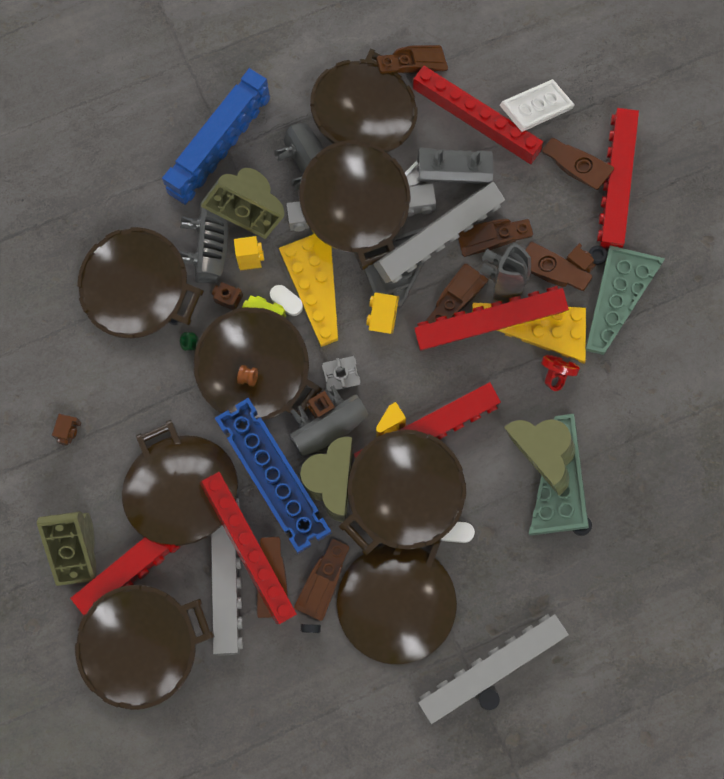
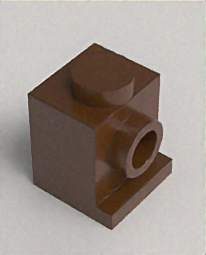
(581, 259)
(229, 301)
(319, 404)
(65, 429)

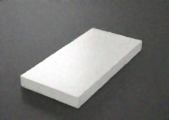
(537, 105)

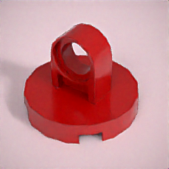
(558, 369)

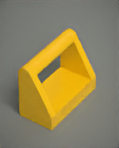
(391, 421)

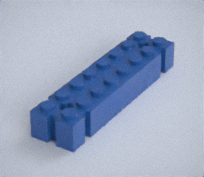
(217, 137)
(273, 475)

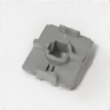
(339, 365)

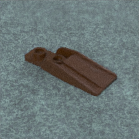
(412, 59)
(578, 163)
(493, 235)
(556, 269)
(458, 293)
(272, 549)
(322, 582)

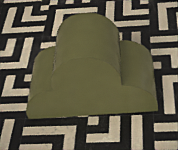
(245, 202)
(546, 447)
(327, 477)
(69, 546)

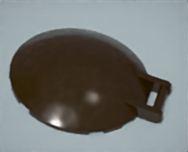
(363, 104)
(355, 198)
(135, 284)
(259, 341)
(164, 487)
(404, 491)
(397, 604)
(138, 646)

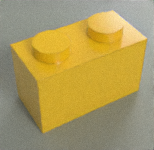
(248, 253)
(383, 312)

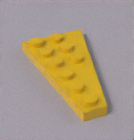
(312, 274)
(559, 333)

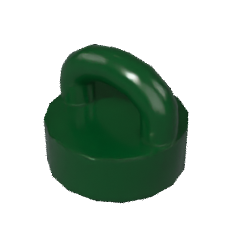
(188, 341)

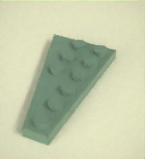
(621, 287)
(568, 510)

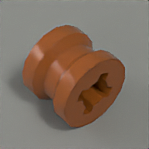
(247, 375)

